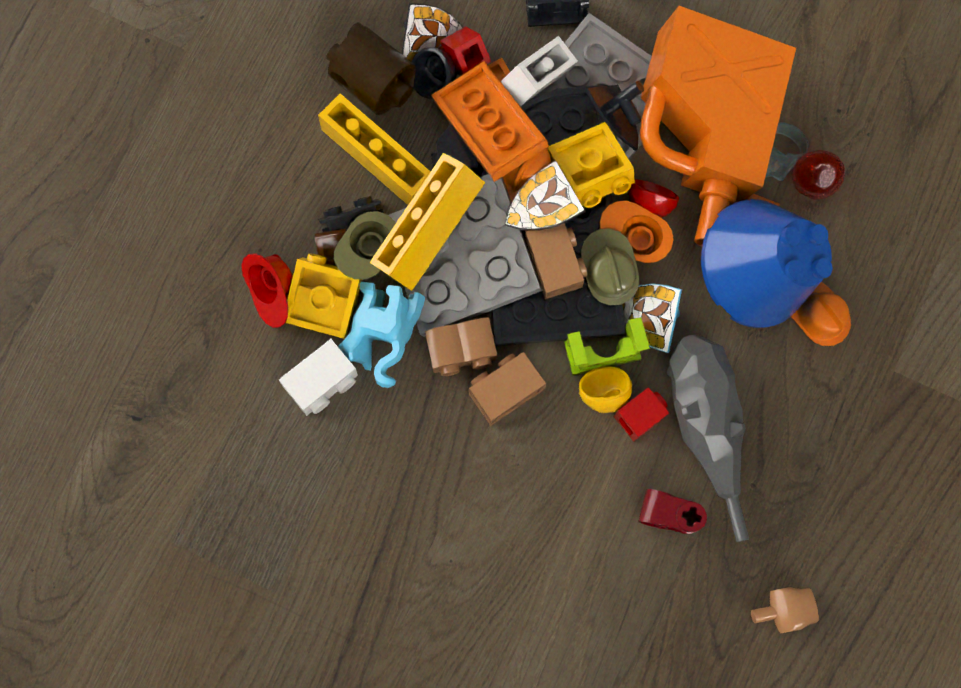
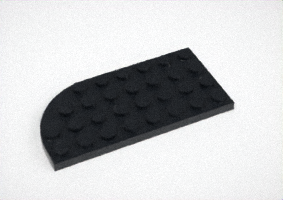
(538, 319)

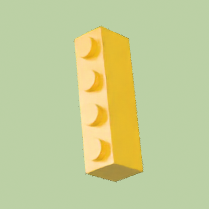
(373, 148)
(427, 221)

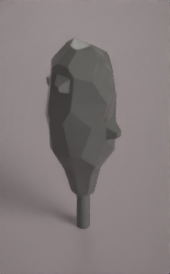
(710, 417)

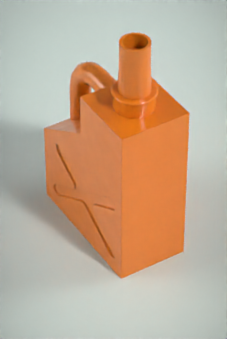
(721, 100)

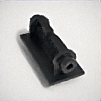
(556, 12)
(338, 219)

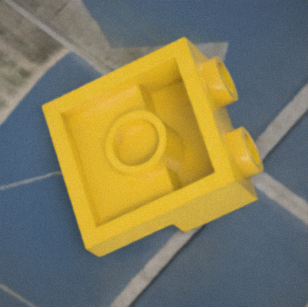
(594, 164)
(321, 297)

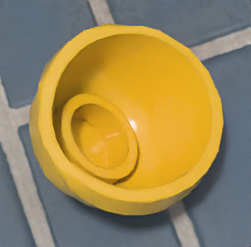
(605, 389)

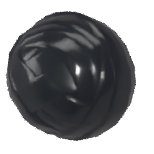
(433, 71)

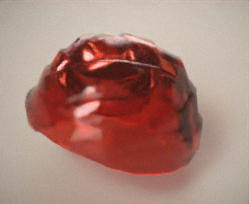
(818, 174)

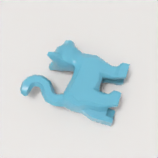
(382, 324)

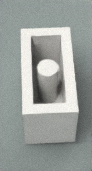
(539, 71)
(319, 378)

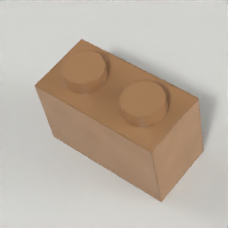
(556, 260)
(506, 387)

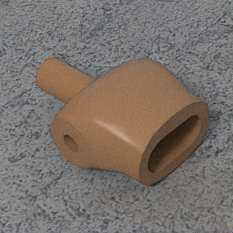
(789, 608)

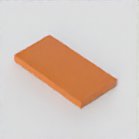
(490, 121)

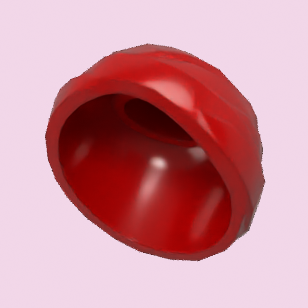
(653, 197)

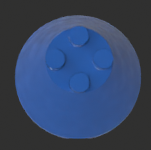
(763, 262)

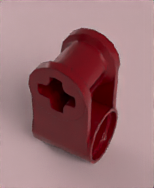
(666, 512)

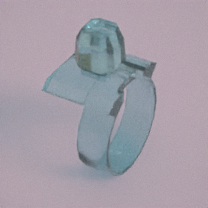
(782, 164)

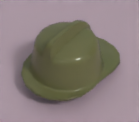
(361, 243)
(610, 266)

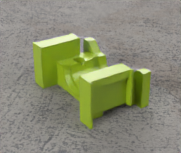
(628, 349)

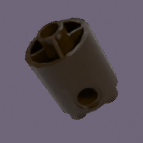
(371, 70)

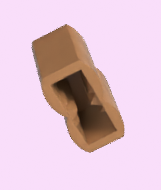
(461, 346)

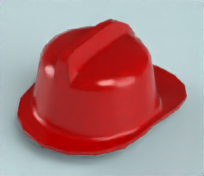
(269, 286)

